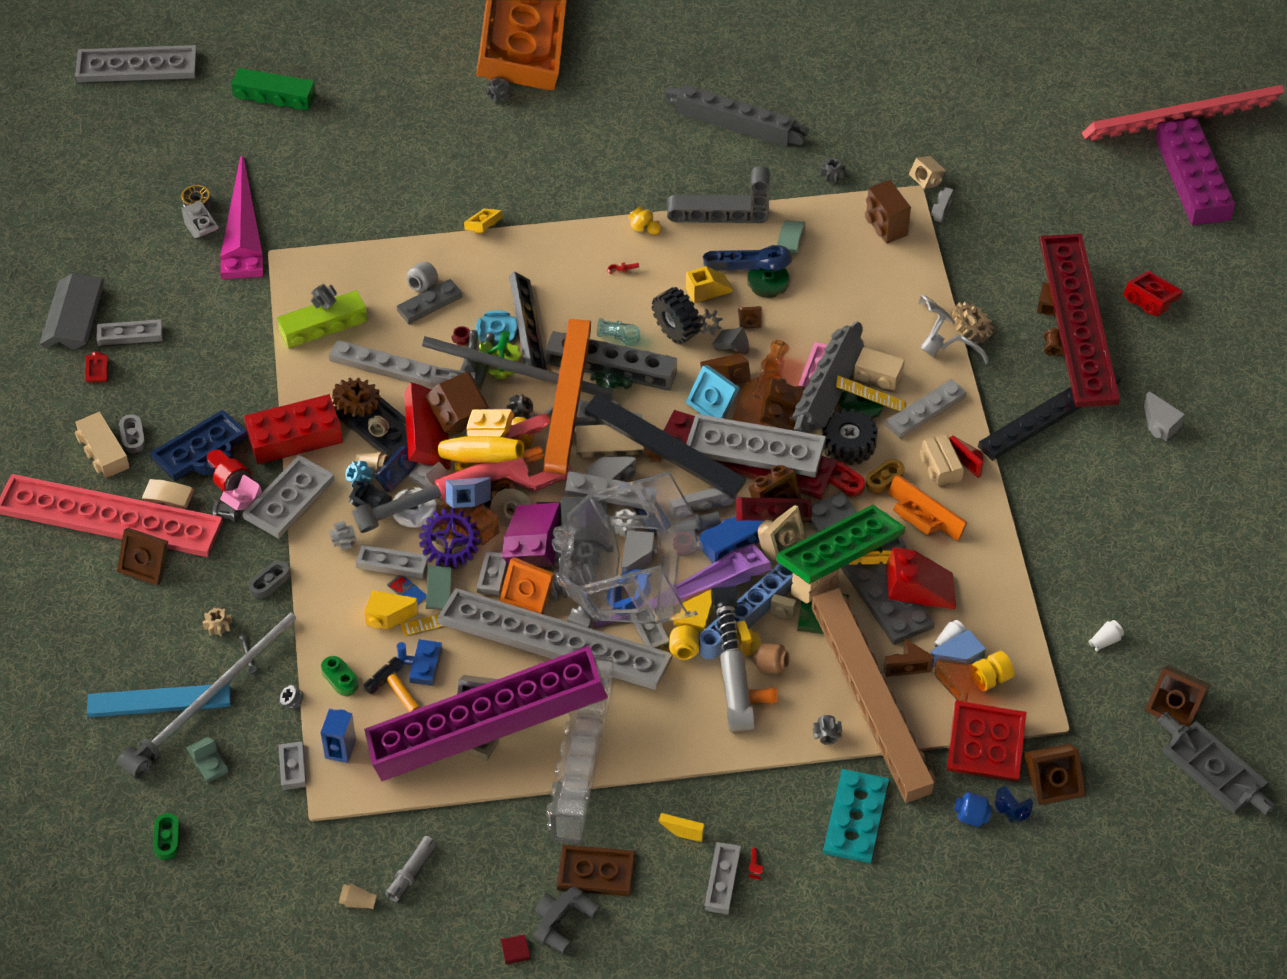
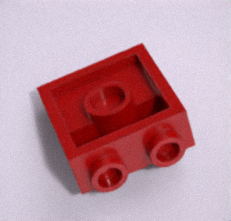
(1151, 293)

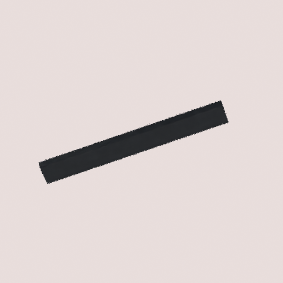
(665, 445)

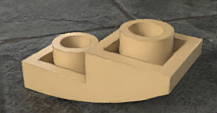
(169, 493)

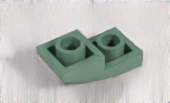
(791, 235)
(438, 587)

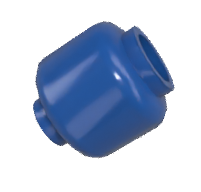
(973, 809)

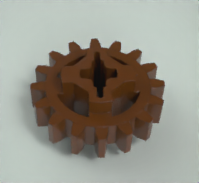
(356, 397)

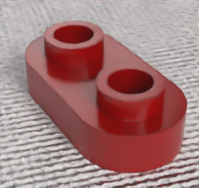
(848, 479)

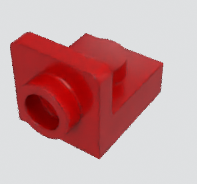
(96, 367)

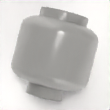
(422, 277)

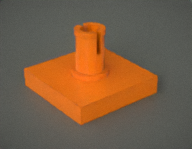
(527, 586)

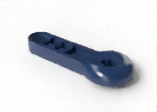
(769, 258)

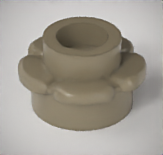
(378, 426)

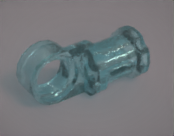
(618, 330)

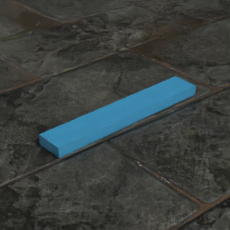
(153, 700)

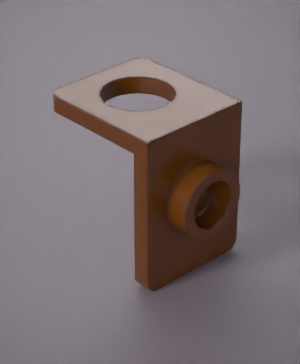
(750, 317)

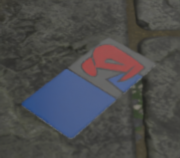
(405, 587)

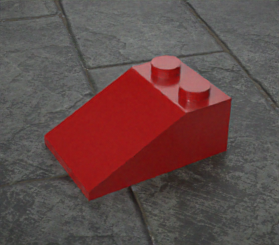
(919, 580)

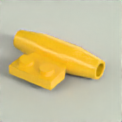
(484, 439)

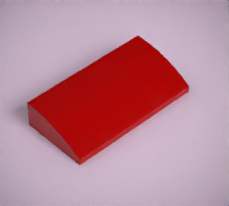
(423, 428)

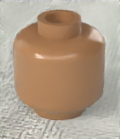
(771, 658)

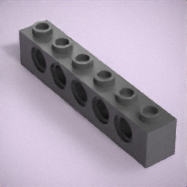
(635, 364)

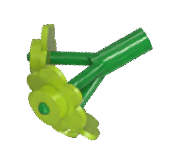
(505, 350)

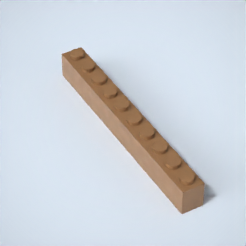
(873, 696)

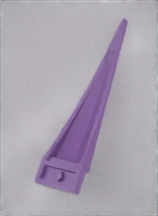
(727, 571)

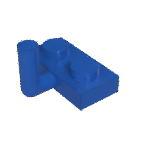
(423, 663)

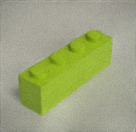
(315, 323)

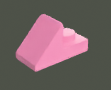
(244, 495)

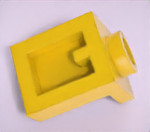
(748, 640)

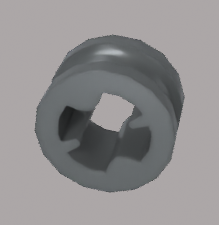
(291, 697)

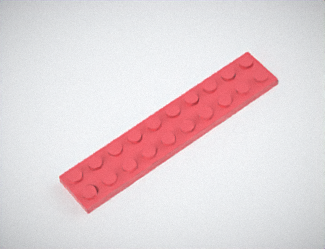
(1205, 108)
(108, 514)

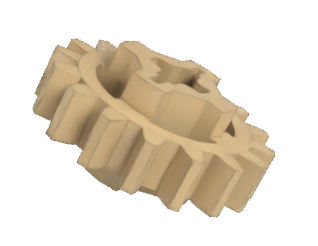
(971, 322)

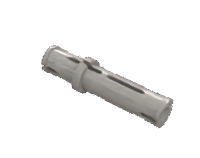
(406, 876)

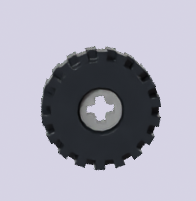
(676, 315)
(852, 447)

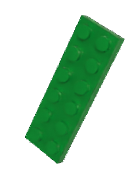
(840, 544)

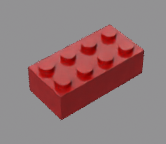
(293, 429)

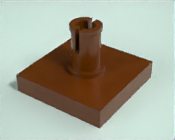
(142, 556)

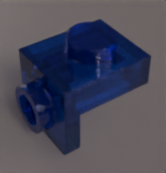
(1010, 807)

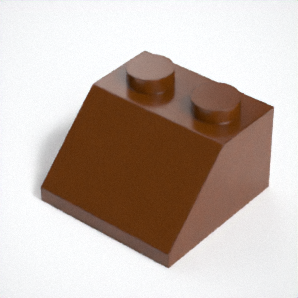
(454, 401)
(1178, 695)
(1055, 773)

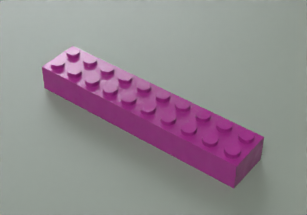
(485, 713)

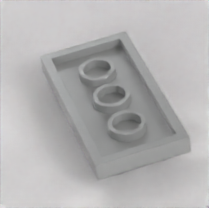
(288, 496)

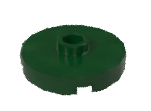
(768, 282)
(852, 401)

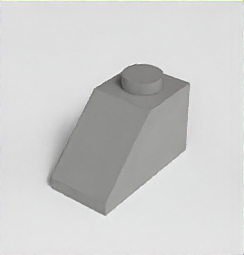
(1161, 417)
(638, 550)

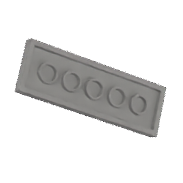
(136, 63)
(756, 444)

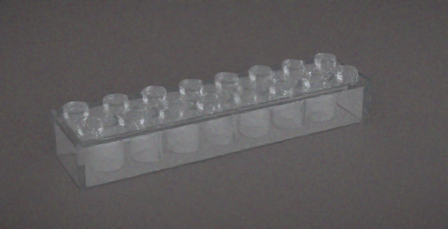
(578, 764)

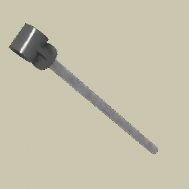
(138, 760)

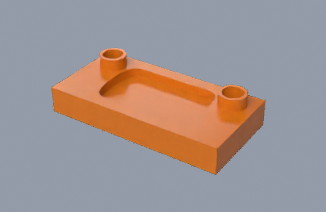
(522, 41)

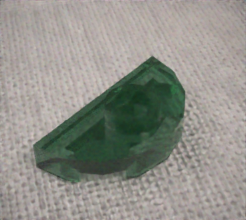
(610, 380)

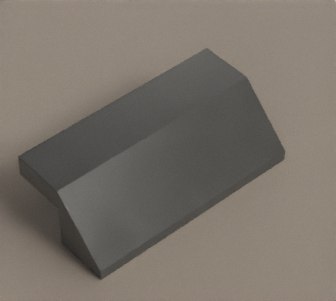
(72, 311)

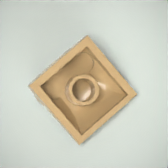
(781, 534)

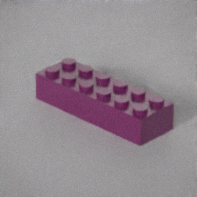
(1194, 171)

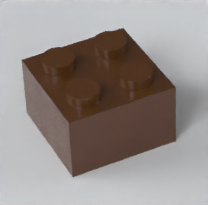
(888, 211)

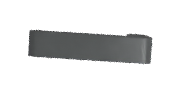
(725, 208)

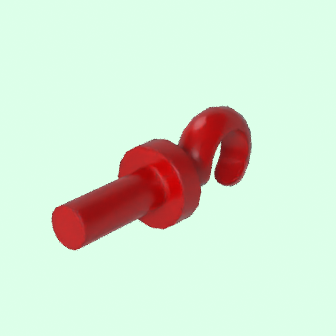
(623, 267)

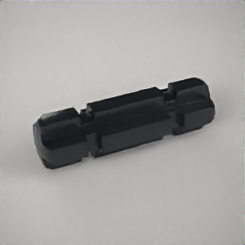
(382, 674)

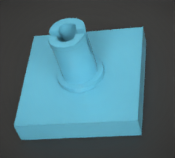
(712, 393)

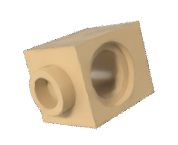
(927, 172)

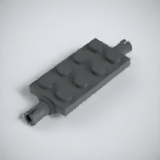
(1214, 766)

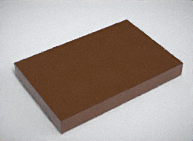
(596, 870)

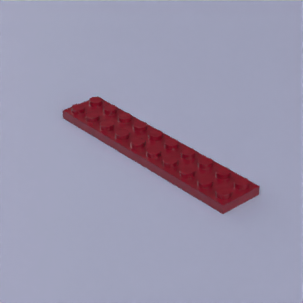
(1079, 320)

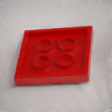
(986, 741)

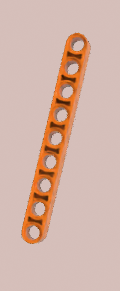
(567, 397)

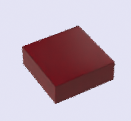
(515, 949)

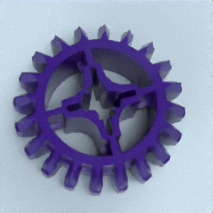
(457, 541)

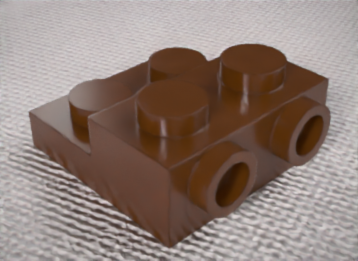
(780, 403)
(777, 484)

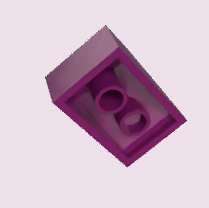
(531, 534)

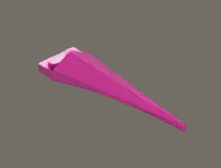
(241, 246)

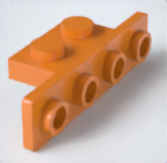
(923, 510)

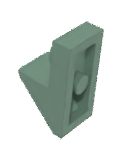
(207, 759)

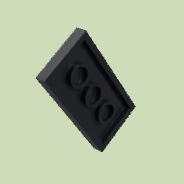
(389, 442)

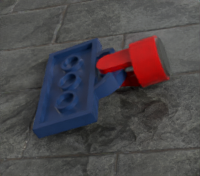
(206, 451)

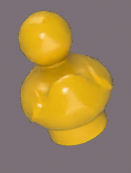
(642, 218)

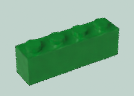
(273, 89)

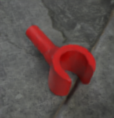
(754, 867)

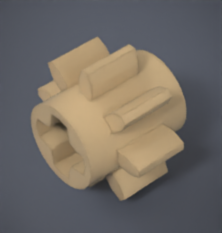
(217, 621)

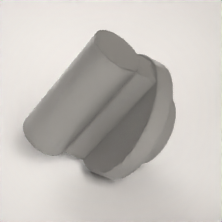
(580, 617)

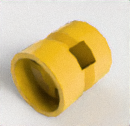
(993, 670)

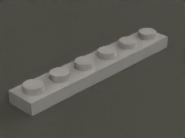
(381, 363)

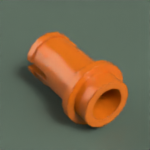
(763, 695)

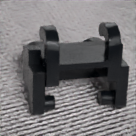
(367, 494)

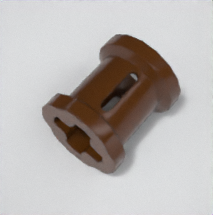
(1053, 342)

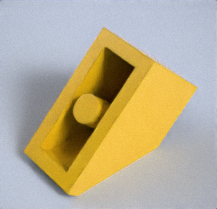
(703, 606)
(389, 609)

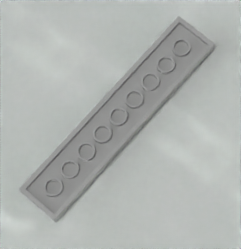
(551, 636)

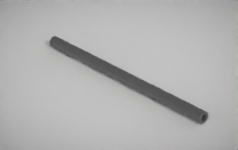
(509, 365)

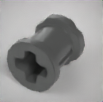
(225, 511)

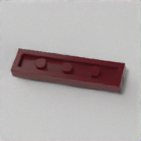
(770, 508)

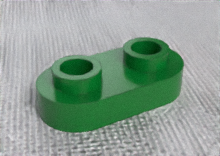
(339, 673)
(164, 838)

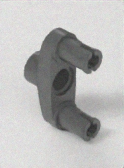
(552, 909)

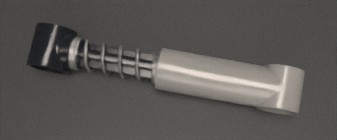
(732, 661)

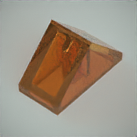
(954, 677)

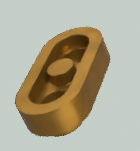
(881, 478)

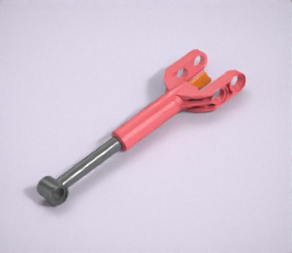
(514, 470)

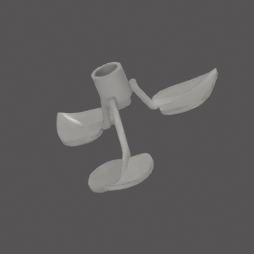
(935, 341)

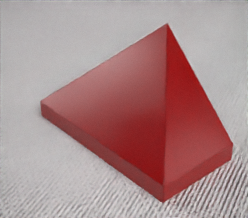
(968, 456)

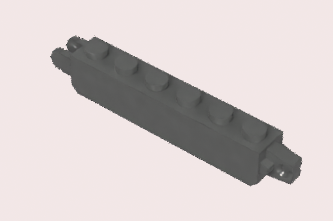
(736, 115)
(821, 393)

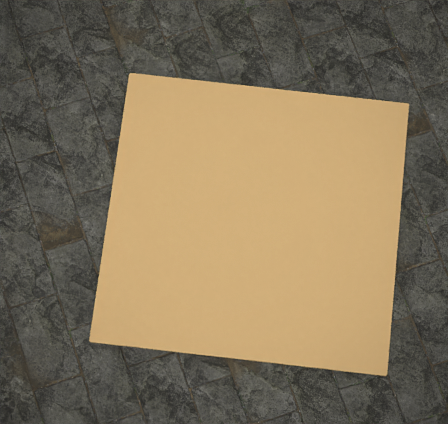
(682, 726)

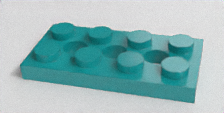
(867, 827)

